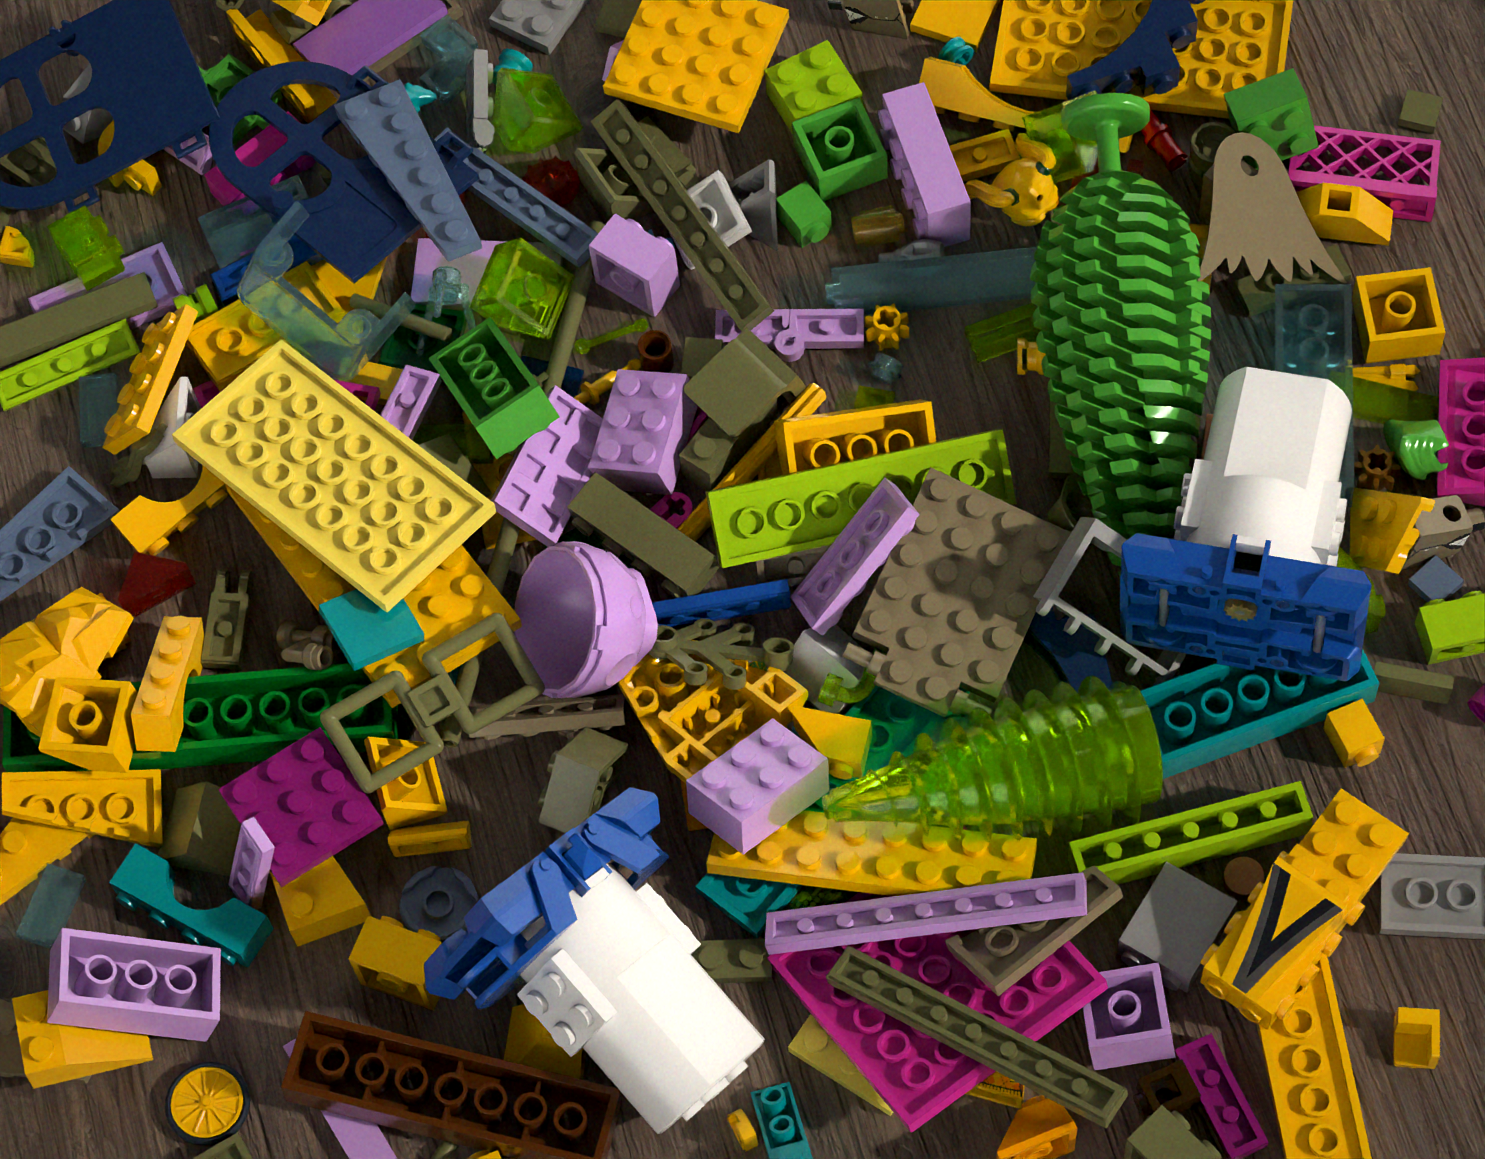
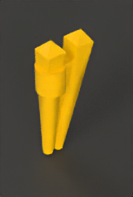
(1390, 375)

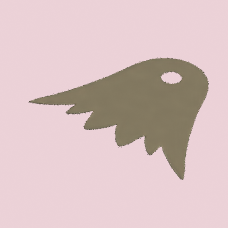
(1259, 215)

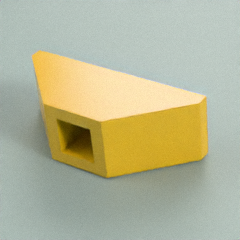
(1346, 213)

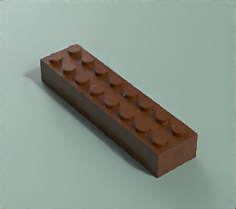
(448, 1092)

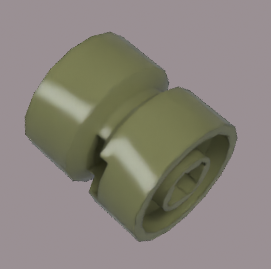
(1204, 147)

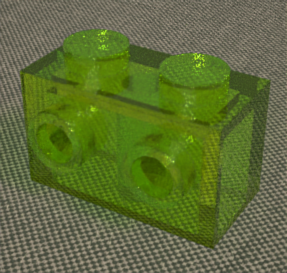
(86, 247)

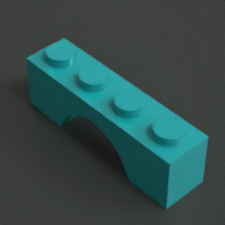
(148, 883)

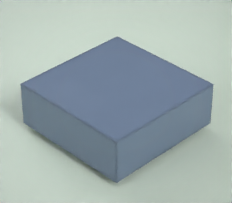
(1435, 581)

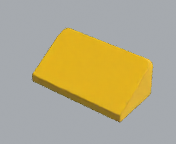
(430, 838)

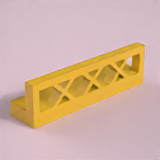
(270, 49)

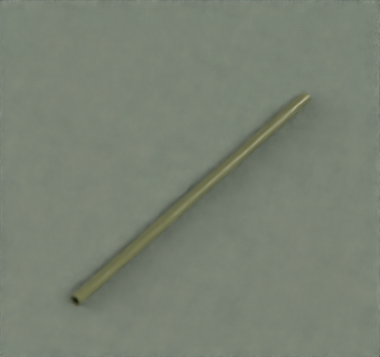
(509, 531)

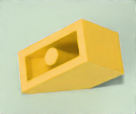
(837, 737)

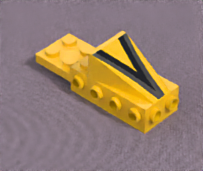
(1301, 910)

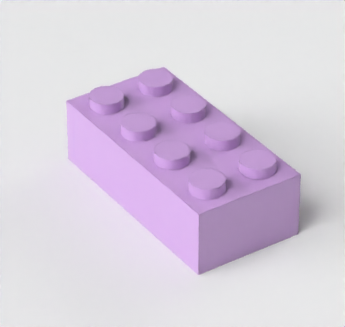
(924, 166)
(134, 985)

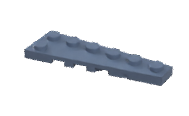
(401, 148)
(51, 528)

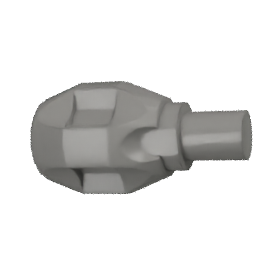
(915, 250)

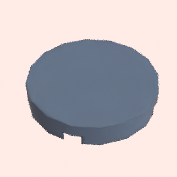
(437, 901)

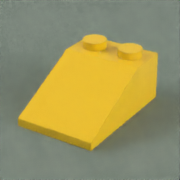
(69, 1052)

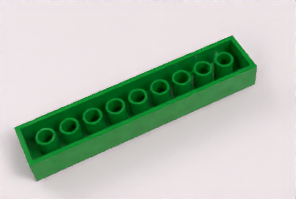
(235, 720)

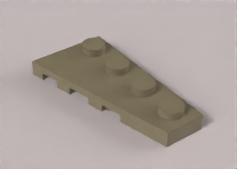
(1009, 952)

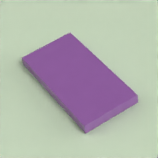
(368, 32)

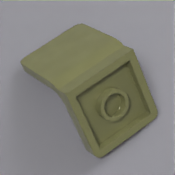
(742, 383)

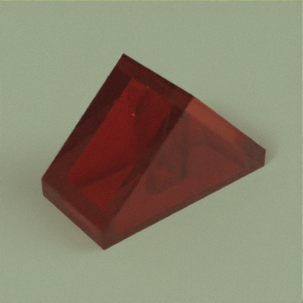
(152, 582)

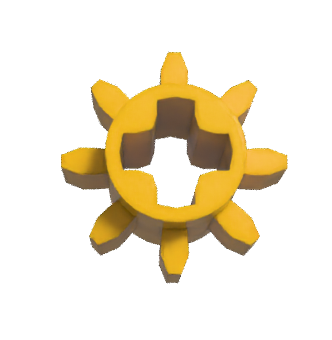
(887, 327)

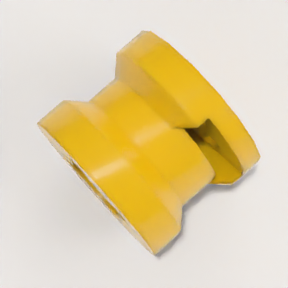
(1033, 357)

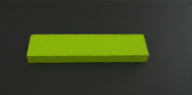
(66, 364)

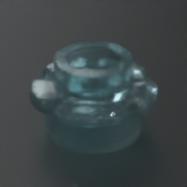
(885, 368)

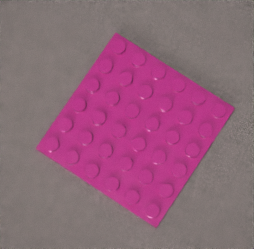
(906, 1066)

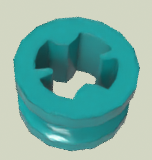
(956, 51)

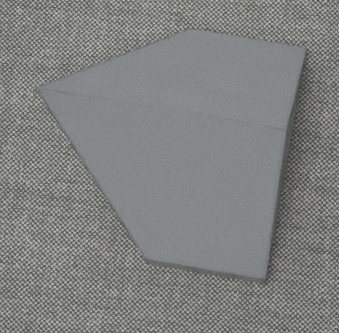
(757, 199)

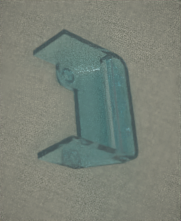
(333, 347)

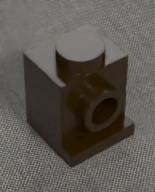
(1174, 1081)

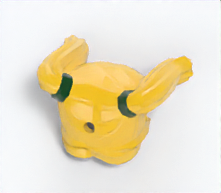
(1021, 183)

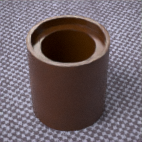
(655, 341)

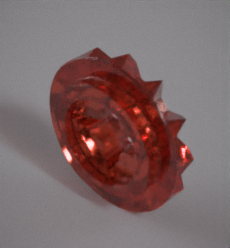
(566, 179)

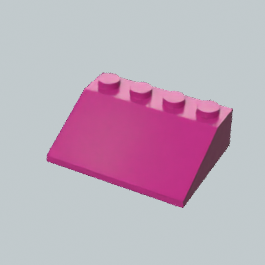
(1464, 427)

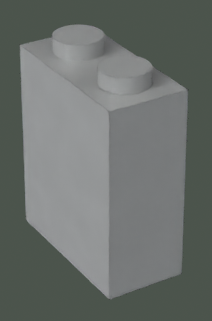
(1176, 926)

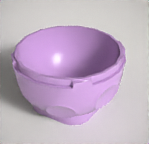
(583, 619)

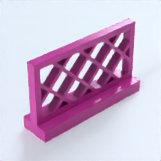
(1405, 199)

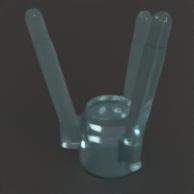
(445, 291)

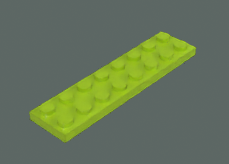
(816, 504)

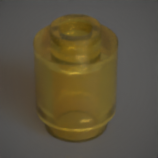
(877, 226)

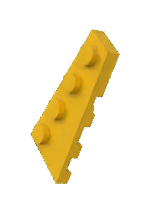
(89, 802)

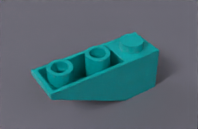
(780, 1123)

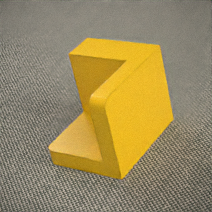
(1416, 1038)

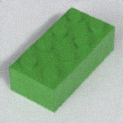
(494, 388)

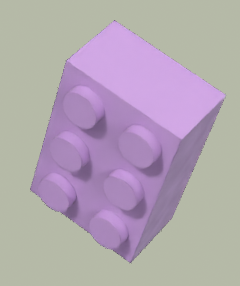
(644, 431)
(757, 786)

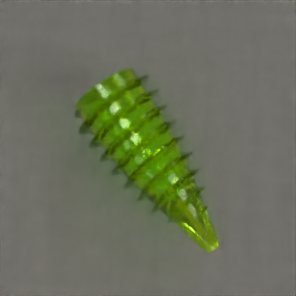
(1026, 765)

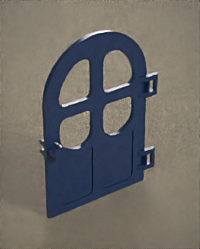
(138, 75)
(359, 212)

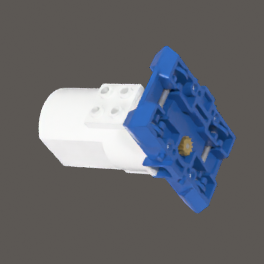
(1256, 539)

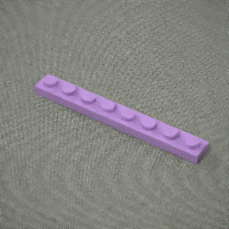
(926, 913)

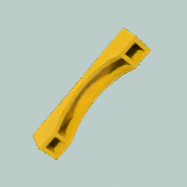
(956, 89)

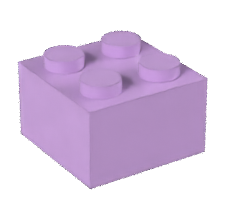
(635, 264)
(1129, 1019)

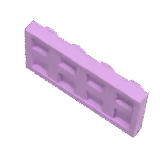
(549, 470)

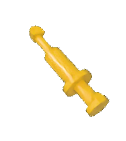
(592, 391)

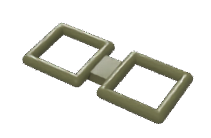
(432, 702)

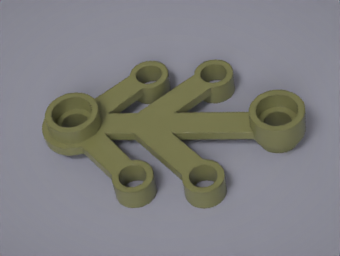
(716, 648)

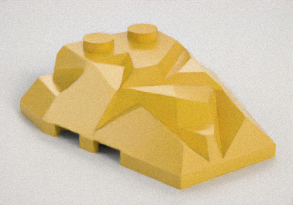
(60, 642)
(704, 721)

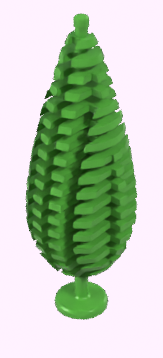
(1122, 328)

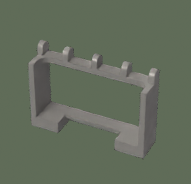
(1106, 539)

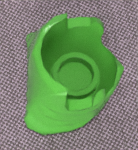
(1416, 446)

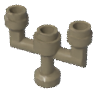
(308, 647)

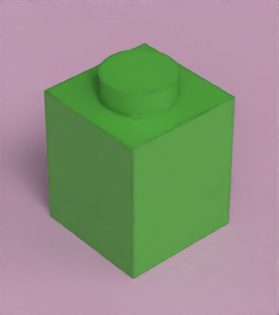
(804, 214)

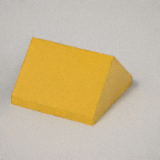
(414, 794)

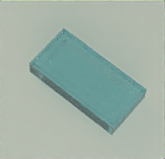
(97, 405)
(50, 905)

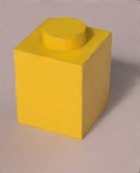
(1354, 734)

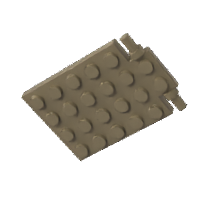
(955, 597)

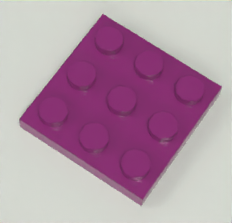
(303, 805)

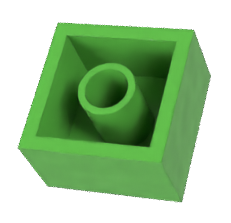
(1276, 113)
(840, 149)

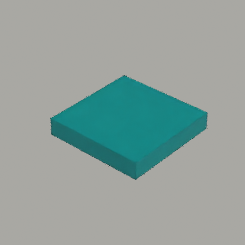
(366, 630)

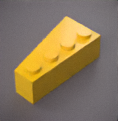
(320, 903)

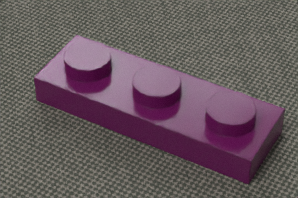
(1222, 1098)

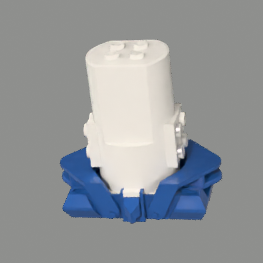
(604, 965)

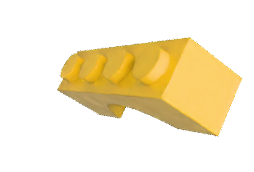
(150, 523)
(160, 699)

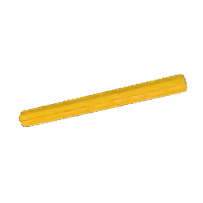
(754, 459)

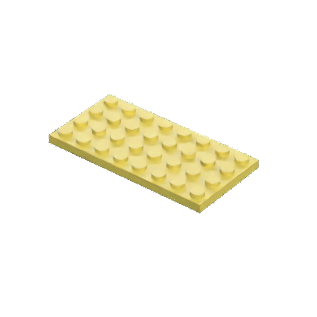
(334, 475)

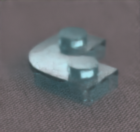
(454, 48)

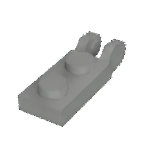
(478, 104)

